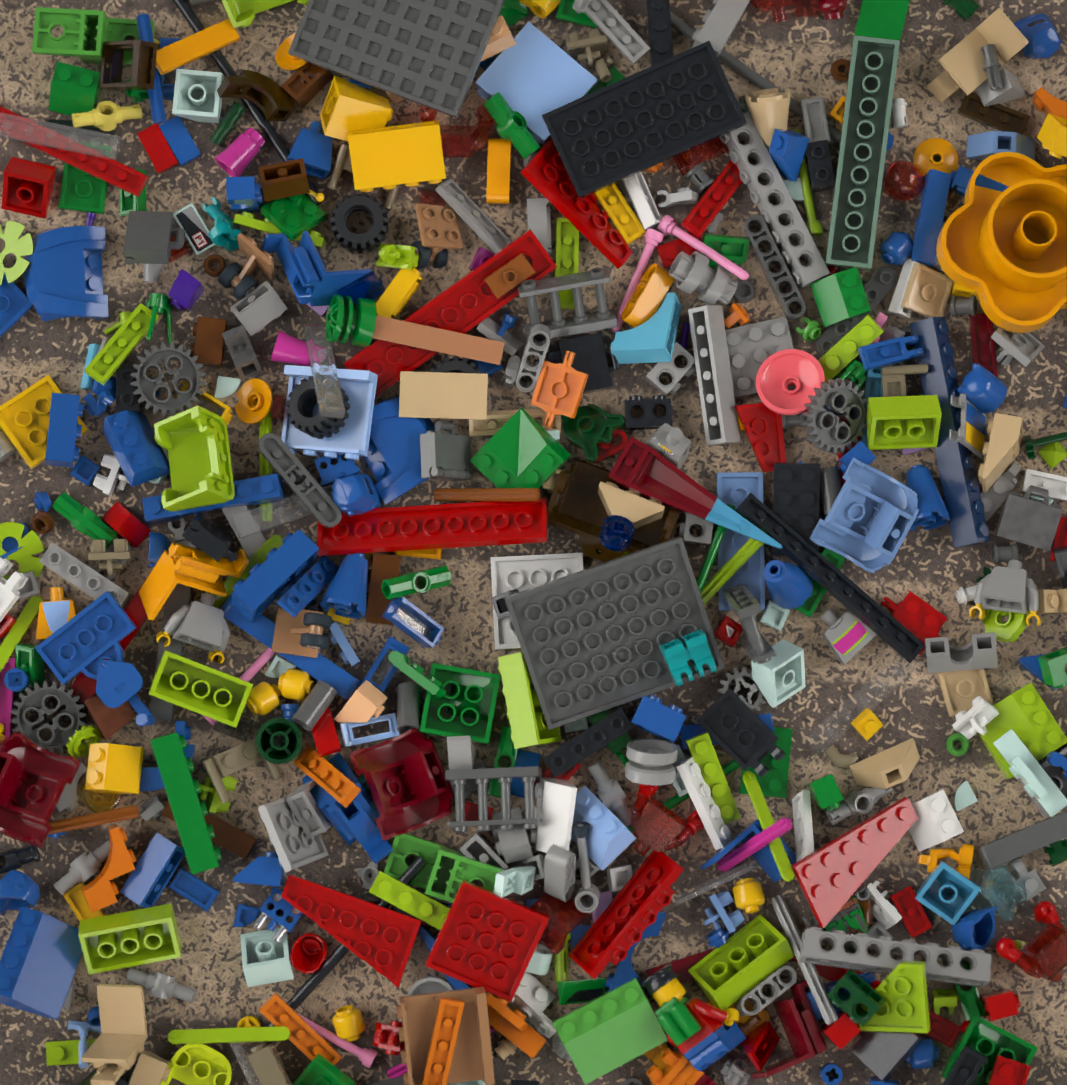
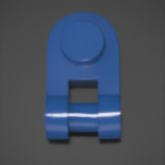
(1057, 759)

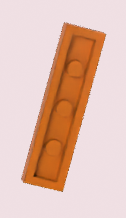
(327, 776)
(301, 1033)
(443, 1041)

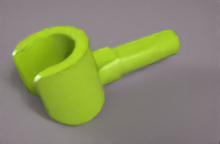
(123, 317)

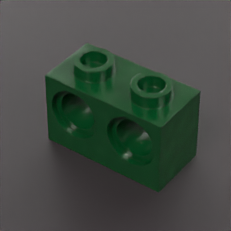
(860, 993)

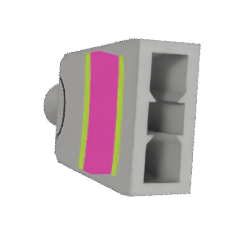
(845, 635)

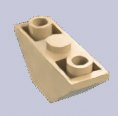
(629, 505)
(887, 767)

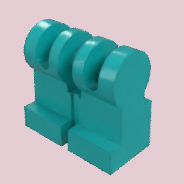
(694, 648)

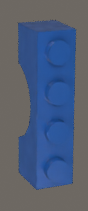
(624, 969)

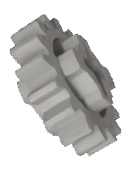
(752, 688)

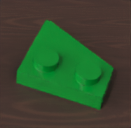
(731, 247)

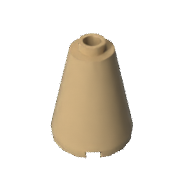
(769, 111)

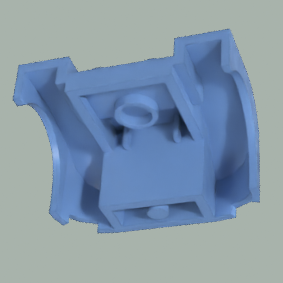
(868, 517)

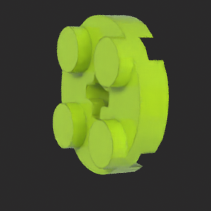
(1005, 631)

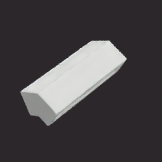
(642, 201)
(895, 305)

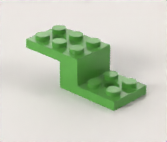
(82, 33)
(444, 869)

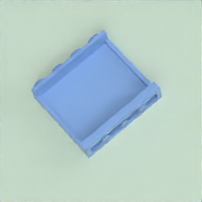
(535, 79)
(355, 435)

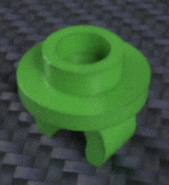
(812, 330)

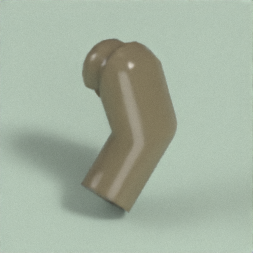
(602, 67)
(841, 760)

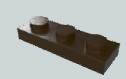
(994, 115)

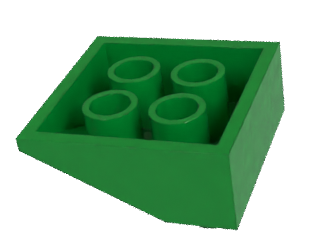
(520, 454)
(466, 705)
(991, 1042)

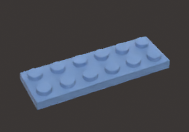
(733, 489)

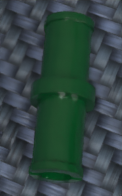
(227, 124)

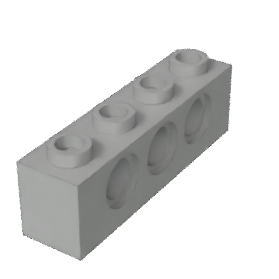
(82, 575)

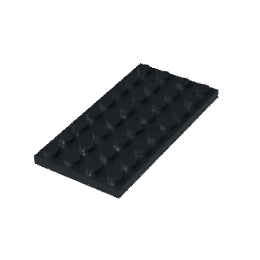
(644, 119)

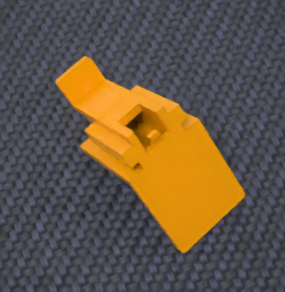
(189, 568)

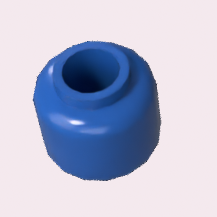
(896, 248)
(924, 1055)

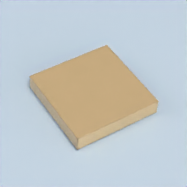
(927, 291)
(962, 687)

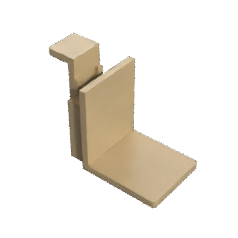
(965, 61)
(121, 1032)

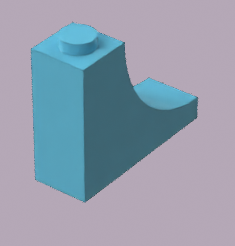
(651, 340)

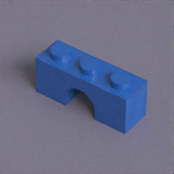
(244, 194)

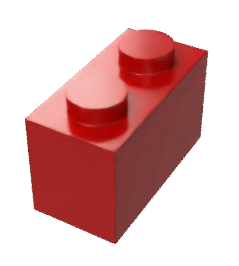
(1000, 1004)
(841, 1031)

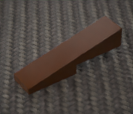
(225, 834)

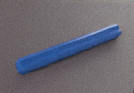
(155, 95)

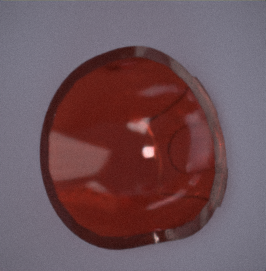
(904, 180)

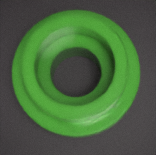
(950, 747)

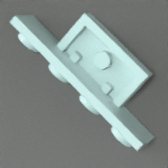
(1034, 777)

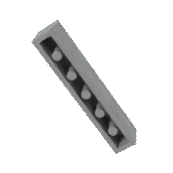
(714, 375)

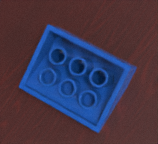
(39, 963)

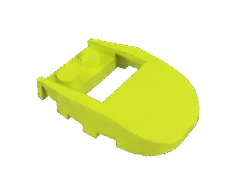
(199, 1066)

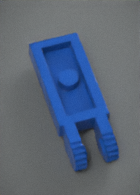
(888, 352)

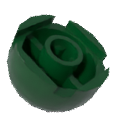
(278, 740)

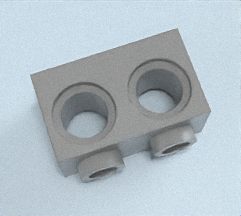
(674, 372)
(706, 527)

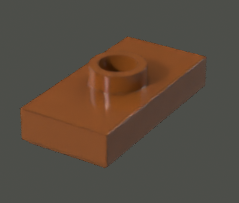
(509, 275)

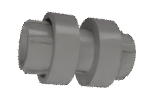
(710, 282)

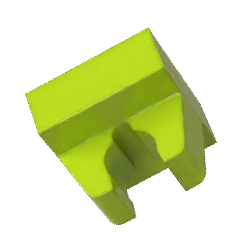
(943, 997)

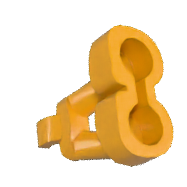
(963, 858)

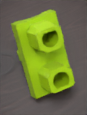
(397, 256)
(213, 801)

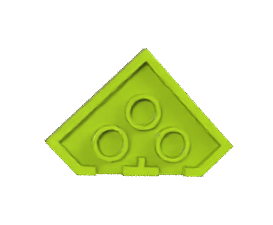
(906, 1001)

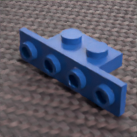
(307, 586)

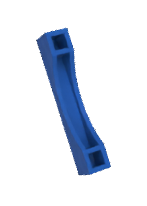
(247, 492)

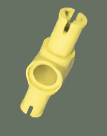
(107, 115)

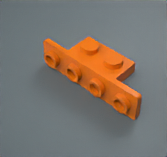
(512, 1026)

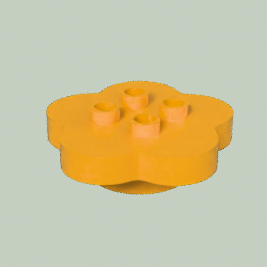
(1011, 242)

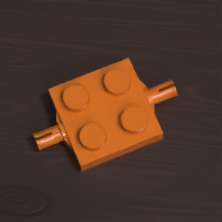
(559, 389)

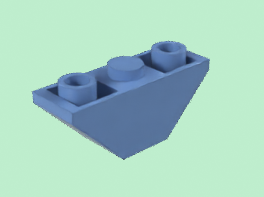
(989, 143)

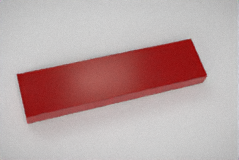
(713, 200)

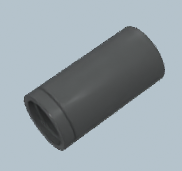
(829, 487)
(314, 705)
(408, 707)

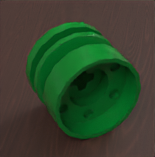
(351, 320)

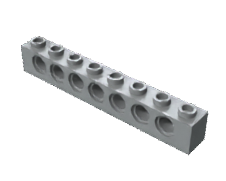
(785, 206)
(813, 953)

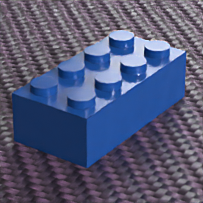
(274, 575)

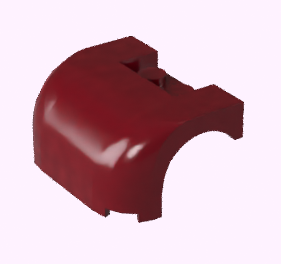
(405, 782)
(30, 788)

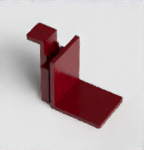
(800, 1030)

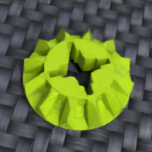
(78, 749)

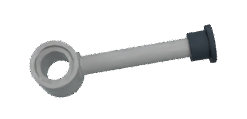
(586, 888)

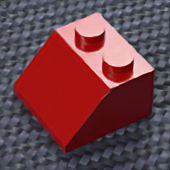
(28, 187)

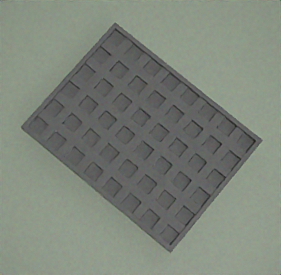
(401, 46)

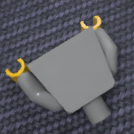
(1007, 591)
(199, 626)

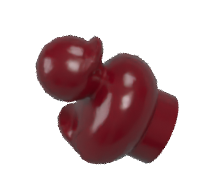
(832, 8)

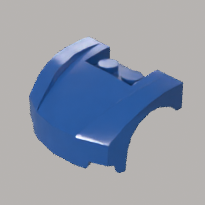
(67, 273)
(395, 450)

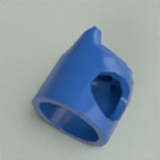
(983, 389)

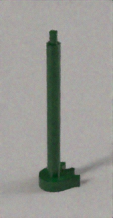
(1029, 444)

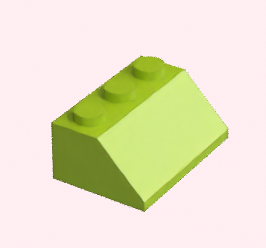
(903, 422)

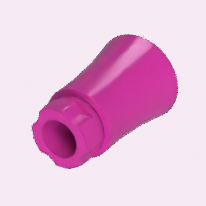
(240, 152)
(290, 350)

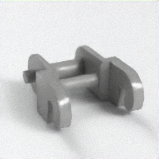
(511, 370)

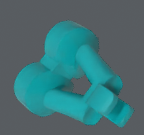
(222, 232)

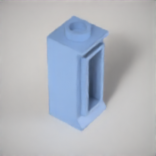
(348, 737)

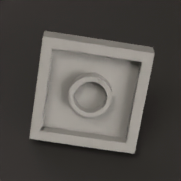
(1016, 345)

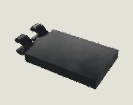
(741, 732)

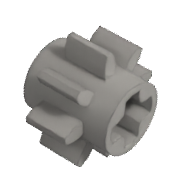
(735, 1072)

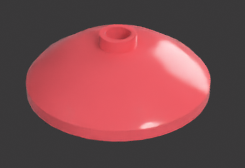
(784, 370)

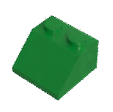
(74, 89)
(840, 297)

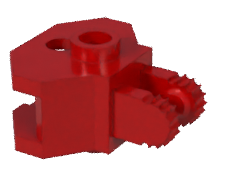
(387, 1037)

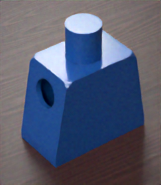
(314, 149)

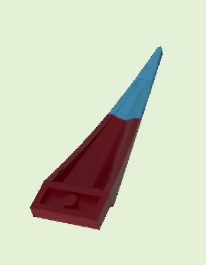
(653, 476)

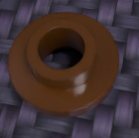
(841, 77)
(211, 259)
(43, 522)

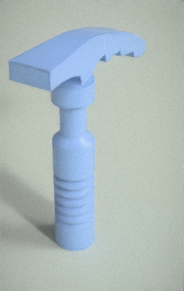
(83, 1028)

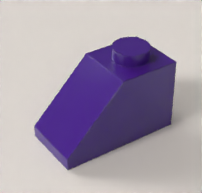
(185, 291)

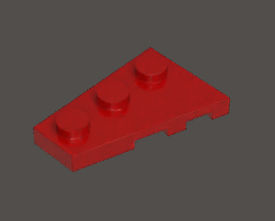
(764, 433)

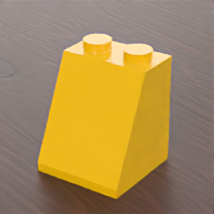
(352, 109)

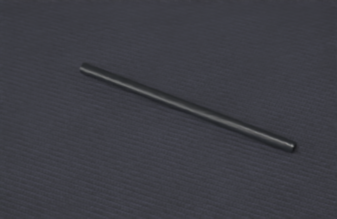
(336, 956)

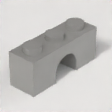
(978, 654)

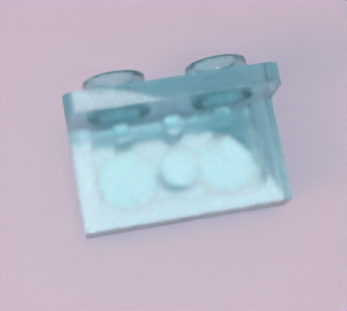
(1002, 891)

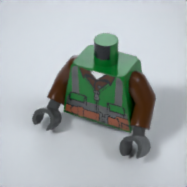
(851, 918)

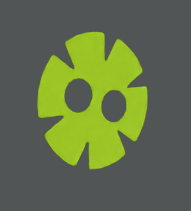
(19, 247)
(23, 556)

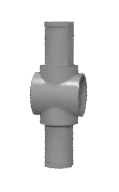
(611, 793)
(849, 805)
(83, 868)
(161, 985)

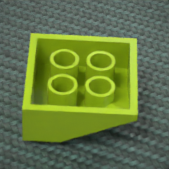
(1031, 722)

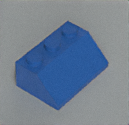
(135, 447)

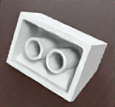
(556, 807)

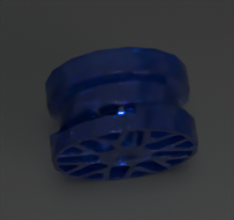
(616, 533)

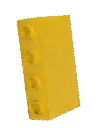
(396, 156)

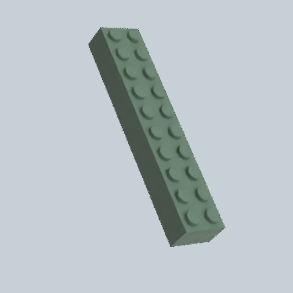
(862, 153)

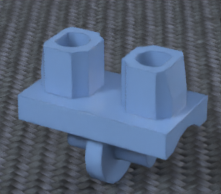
(730, 921)

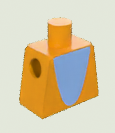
(54, 613)

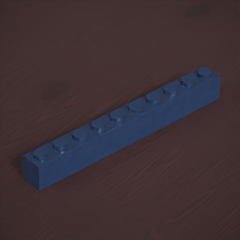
(953, 459)

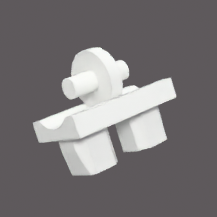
(108, 484)
(975, 719)

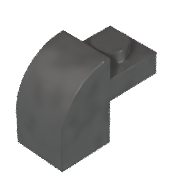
(242, 352)

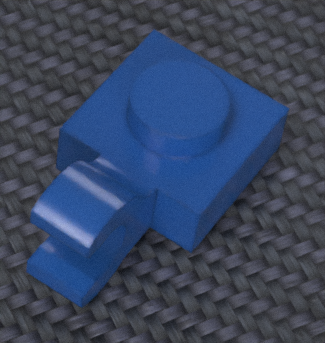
(105, 393)

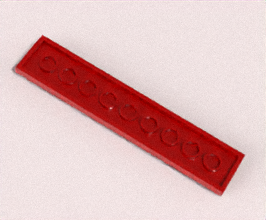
(454, 309)
(436, 527)

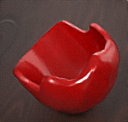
(308, 953)

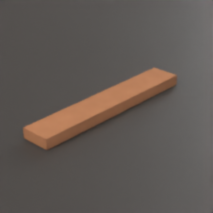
(438, 340)

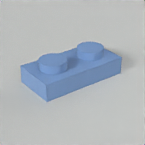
(348, 654)

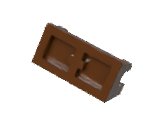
(306, 83)

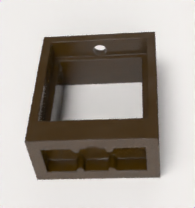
(142, 65)

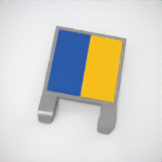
(973, 426)

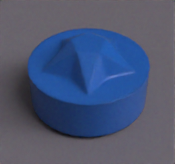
(16, 680)

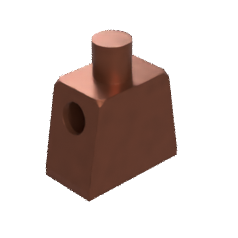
(109, 719)

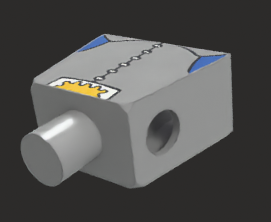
(670, 444)

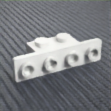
(531, 1001)

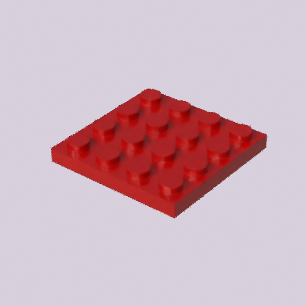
(487, 940)

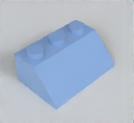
(606, 833)

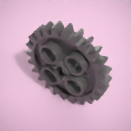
(148, 387)
(847, 399)
(36, 700)

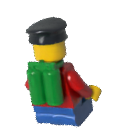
(693, 1026)

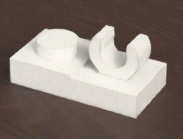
(881, 908)

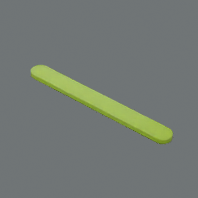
(258, 557)
(19, 629)
(766, 820)
(229, 1035)

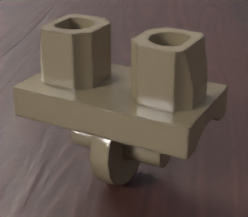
(587, 48)
(121, 551)

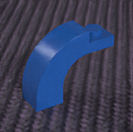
(151, 777)

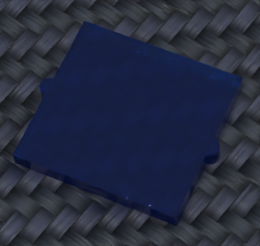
(366, 287)

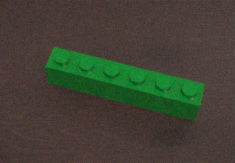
(185, 802)

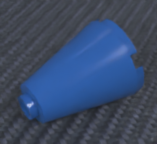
(930, 503)
(787, 584)
(348, 588)

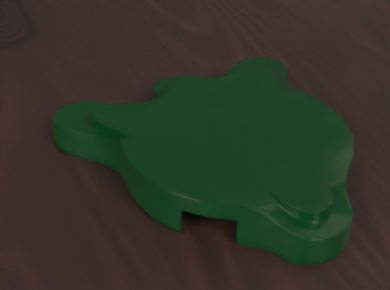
(591, 428)

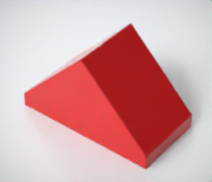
(126, 524)
(760, 1044)

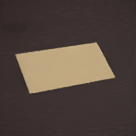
(443, 395)

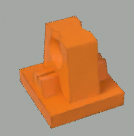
(738, 315)

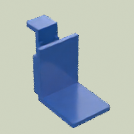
(306, 270)
(356, 819)
(762, 856)

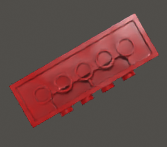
(628, 915)

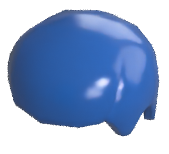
(157, 545)

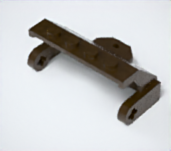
(579, 509)

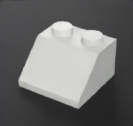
(935, 821)

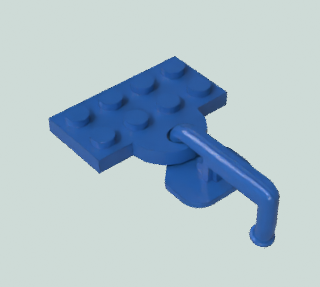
(85, 645)

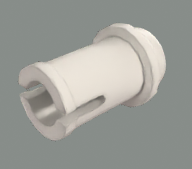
(899, 113)
(966, 594)

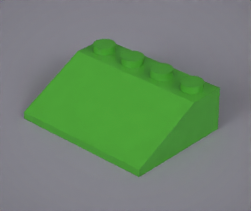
(610, 1031)

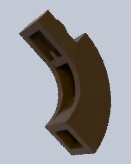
(261, 91)

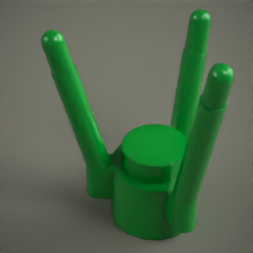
(158, 305)
(853, 372)

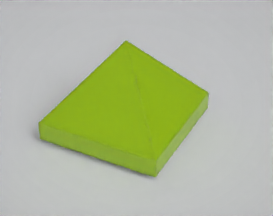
(1053, 453)

